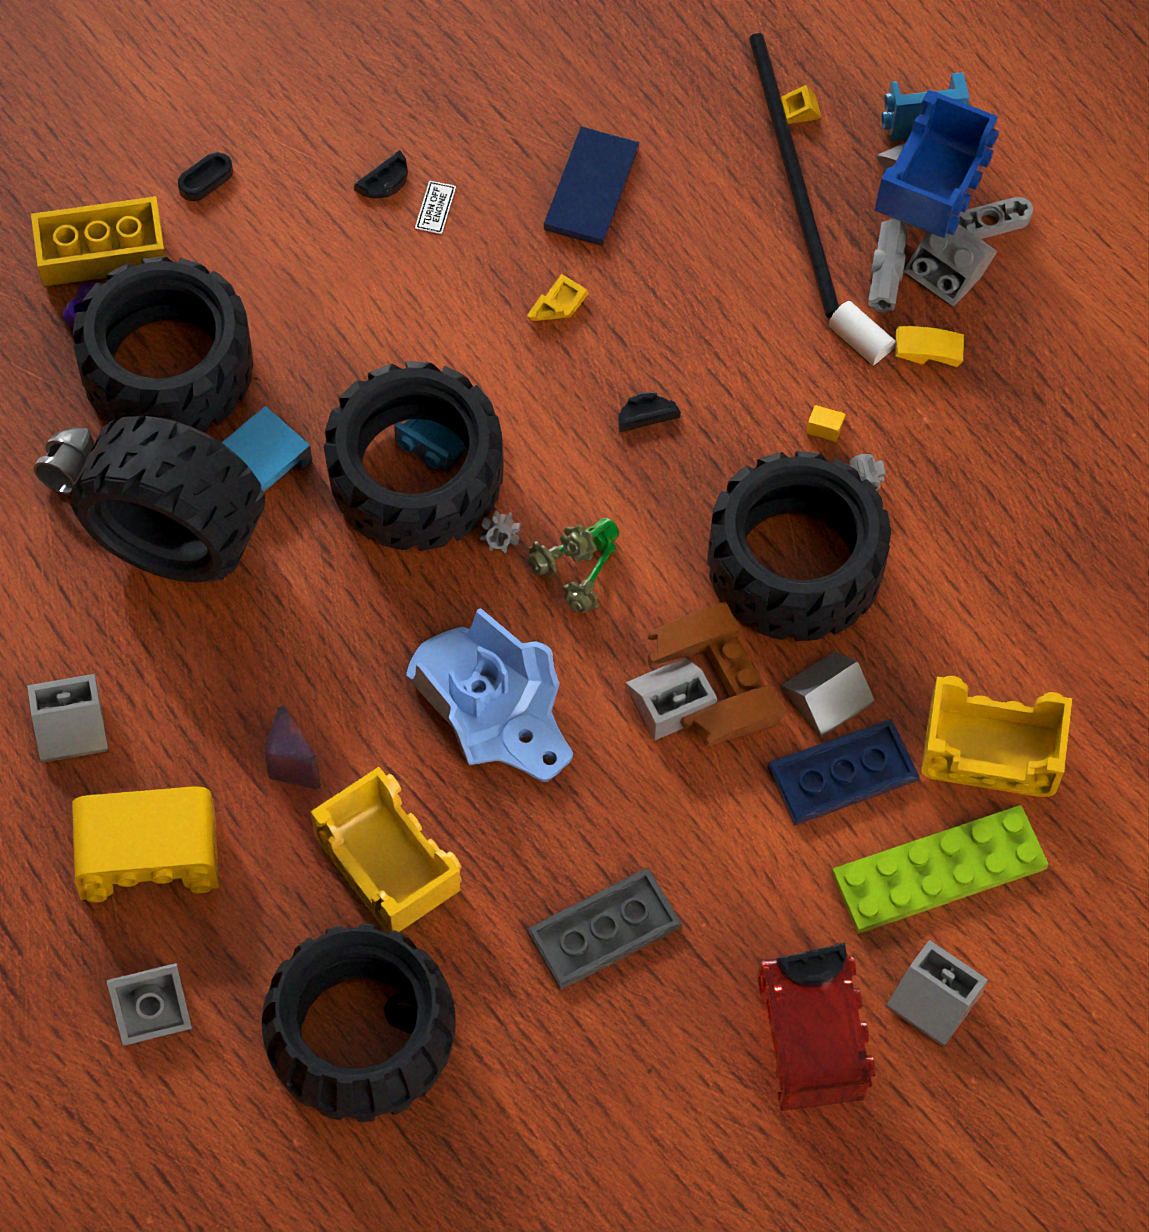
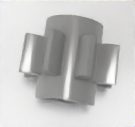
(869, 469)
(505, 525)

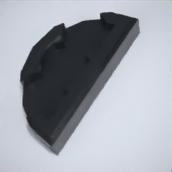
(385, 178)
(646, 410)
(813, 967)

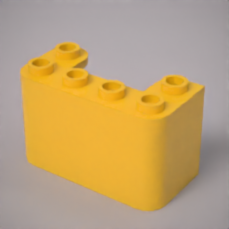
(996, 741)
(143, 839)
(384, 852)

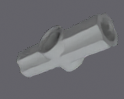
(888, 265)

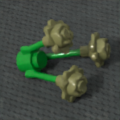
(580, 546)

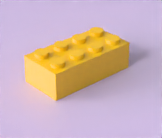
(95, 239)

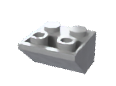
(950, 264)
(669, 695)
(67, 718)
(937, 993)

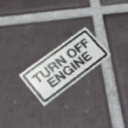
(435, 207)

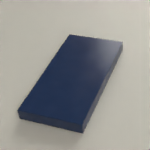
(591, 186)
(843, 772)

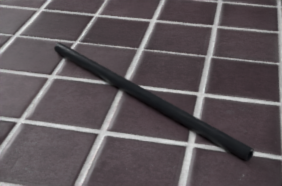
(794, 175)

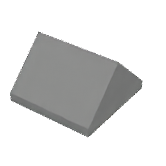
(829, 692)
(149, 1004)

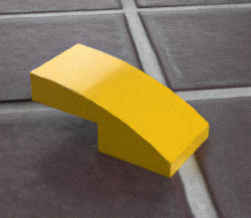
(927, 343)

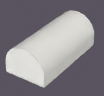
(861, 333)

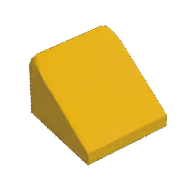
(801, 105)
(825, 423)

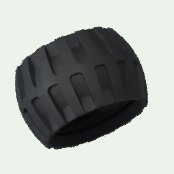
(349, 956)

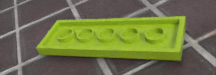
(939, 869)

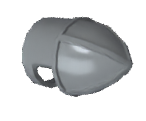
(64, 459)

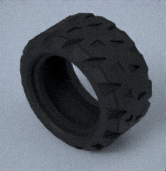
(157, 293)
(404, 395)
(808, 487)
(168, 499)

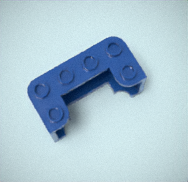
(938, 165)

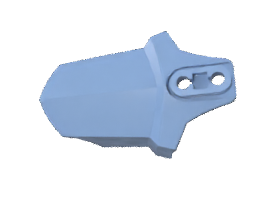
(494, 695)

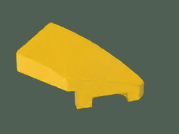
(559, 302)

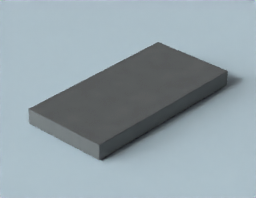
(604, 928)

